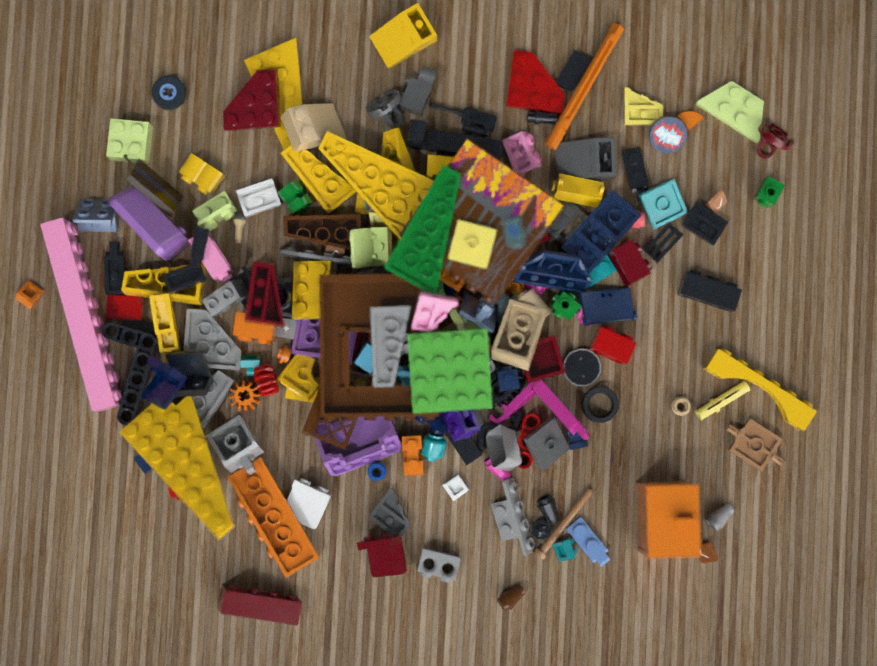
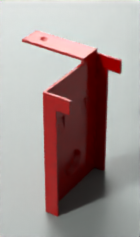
(124, 307)

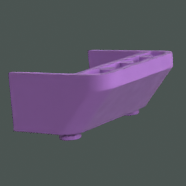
(150, 223)

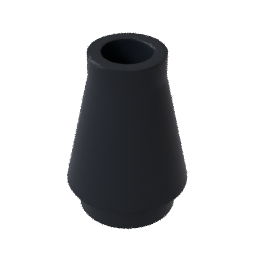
(548, 508)

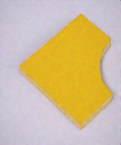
(299, 377)

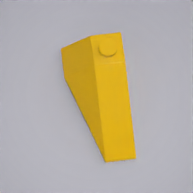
(395, 149)

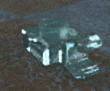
(501, 307)

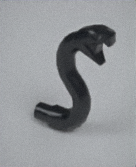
(481, 434)

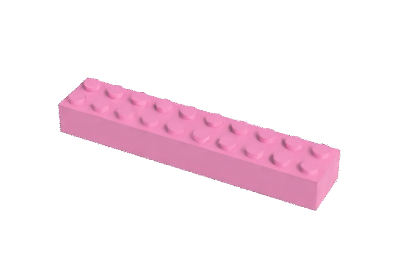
(82, 314)

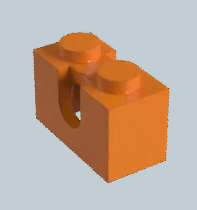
(412, 460)

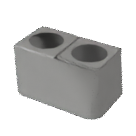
(501, 442)

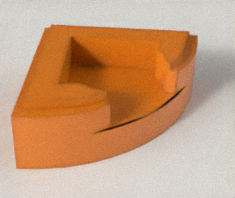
(690, 118)

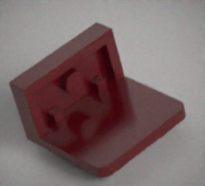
(384, 554)

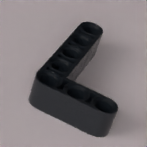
(446, 142)
(136, 367)

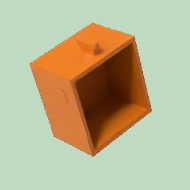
(669, 519)

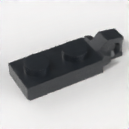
(635, 171)
(114, 269)

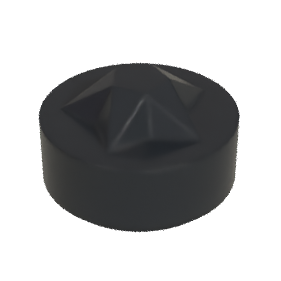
(540, 529)

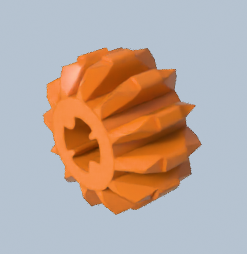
(247, 402)

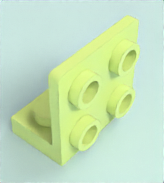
(215, 211)

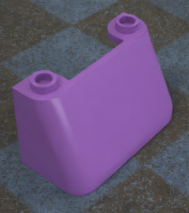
(367, 444)

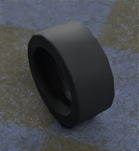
(614, 404)

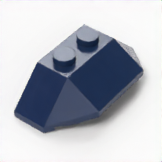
(555, 272)

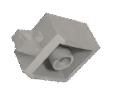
(236, 445)

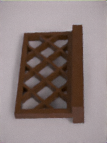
(314, 417)

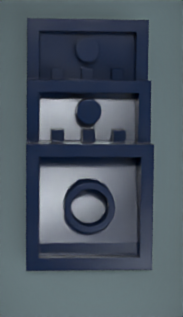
(601, 230)

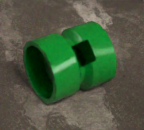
(294, 196)

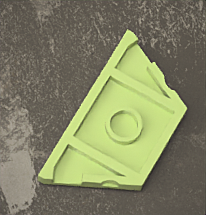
(735, 108)

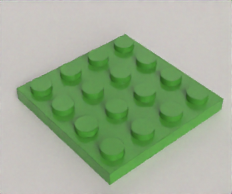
(450, 370)

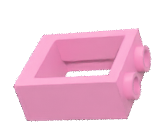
(216, 262)

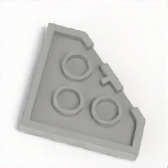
(205, 334)

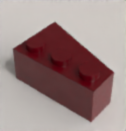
(263, 297)

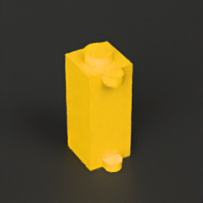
(578, 190)

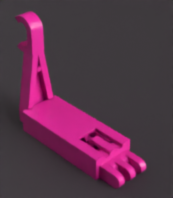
(550, 400)

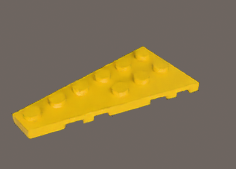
(286, 61)

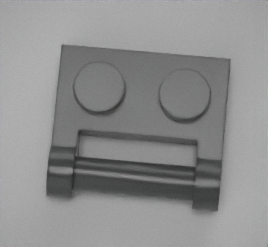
(568, 214)

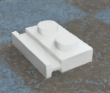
(258, 197)

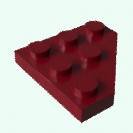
(255, 104)

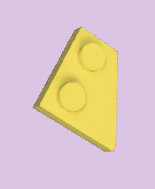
(639, 109)

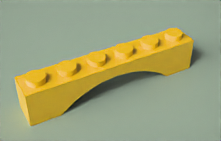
(793, 411)

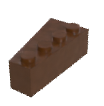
(323, 229)

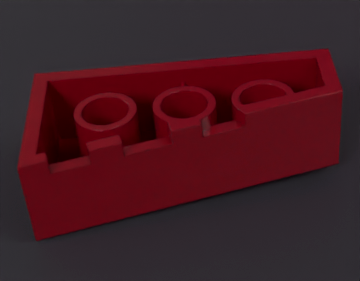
(259, 605)

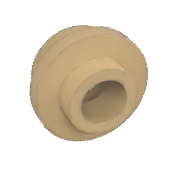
(687, 406)

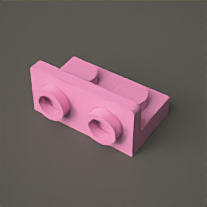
(522, 152)

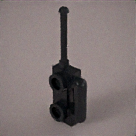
(473, 116)

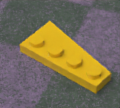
(319, 179)

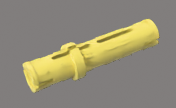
(741, 389)

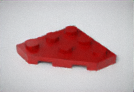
(533, 86)

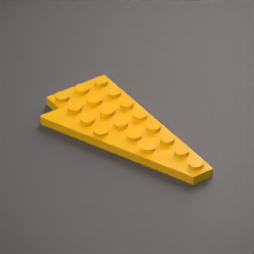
(384, 185)

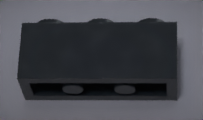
(709, 291)

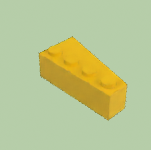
(151, 282)

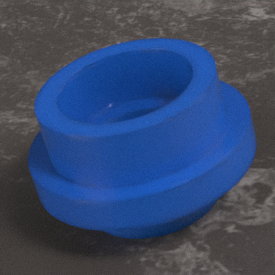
(377, 465)

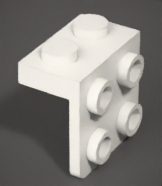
(308, 502)

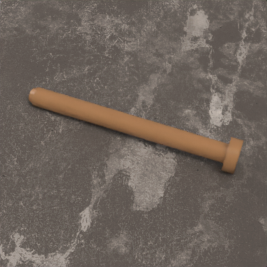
(563, 524)

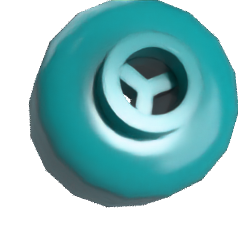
(433, 446)

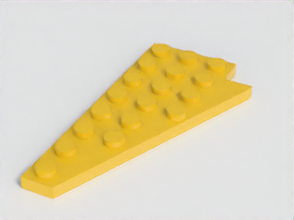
(179, 453)

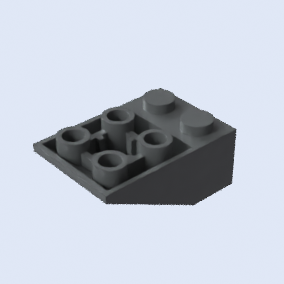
(587, 158)

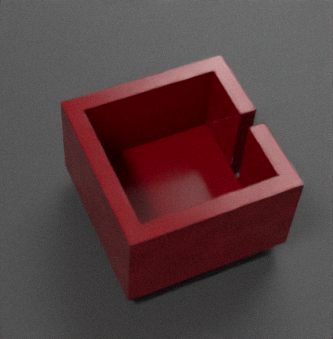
(629, 263)
(546, 361)

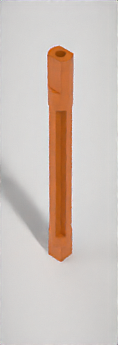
(584, 86)

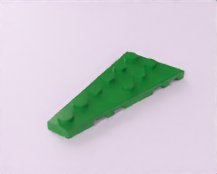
(423, 245)

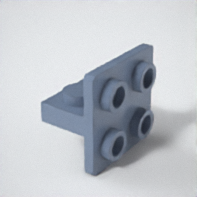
(95, 216)
(479, 312)

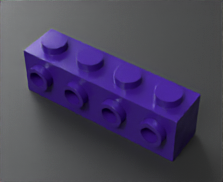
(461, 423)

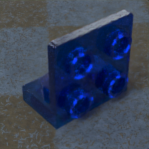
(164, 384)

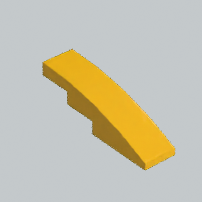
(165, 325)

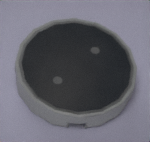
(582, 367)

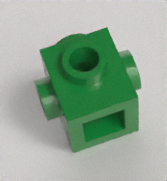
(572, 305)

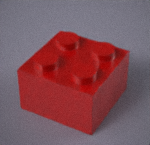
(612, 345)

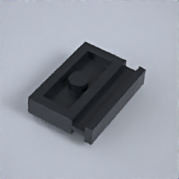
(704, 223)

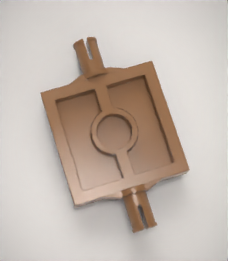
(755, 445)

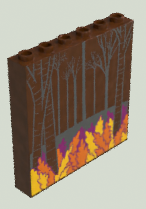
(486, 197)

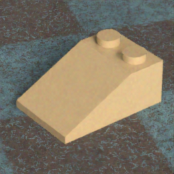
(309, 123)
(518, 334)

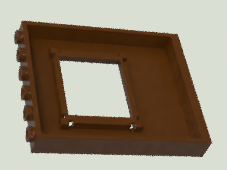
(347, 308)

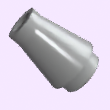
(718, 518)

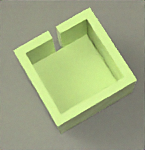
(129, 139)

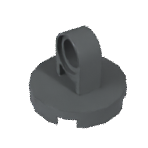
(385, 106)

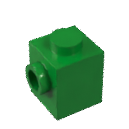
(768, 192)

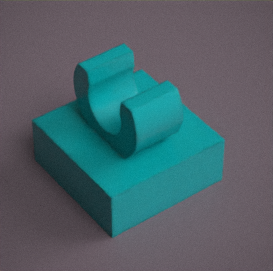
(250, 361)
(564, 550)

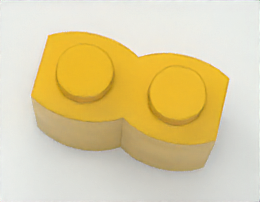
(201, 174)

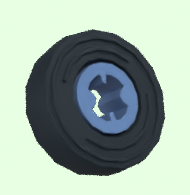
(170, 83)

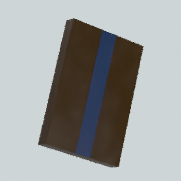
(154, 187)

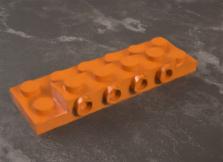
(273, 518)

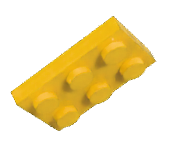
(307, 288)

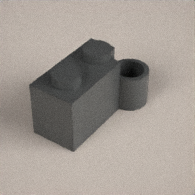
(418, 90)

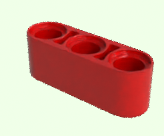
(524, 431)

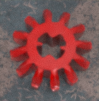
(266, 380)

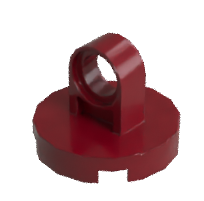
(774, 137)

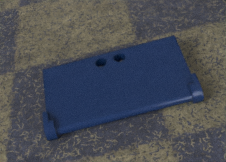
(601, 308)

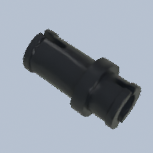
(541, 117)

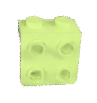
(370, 246)

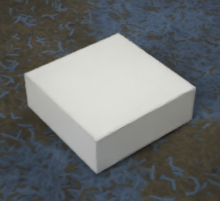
(455, 487)

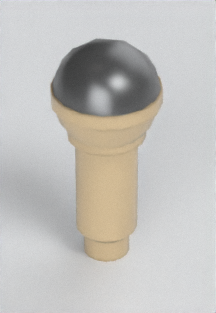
(239, 221)

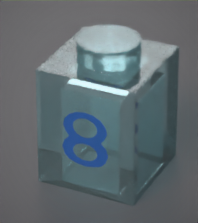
(513, 233)

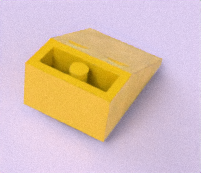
(403, 36)

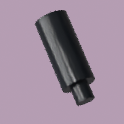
(198, 245)

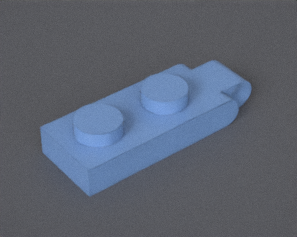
(588, 541)

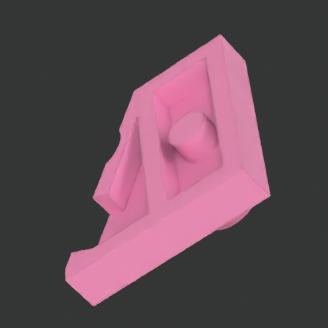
(431, 310)

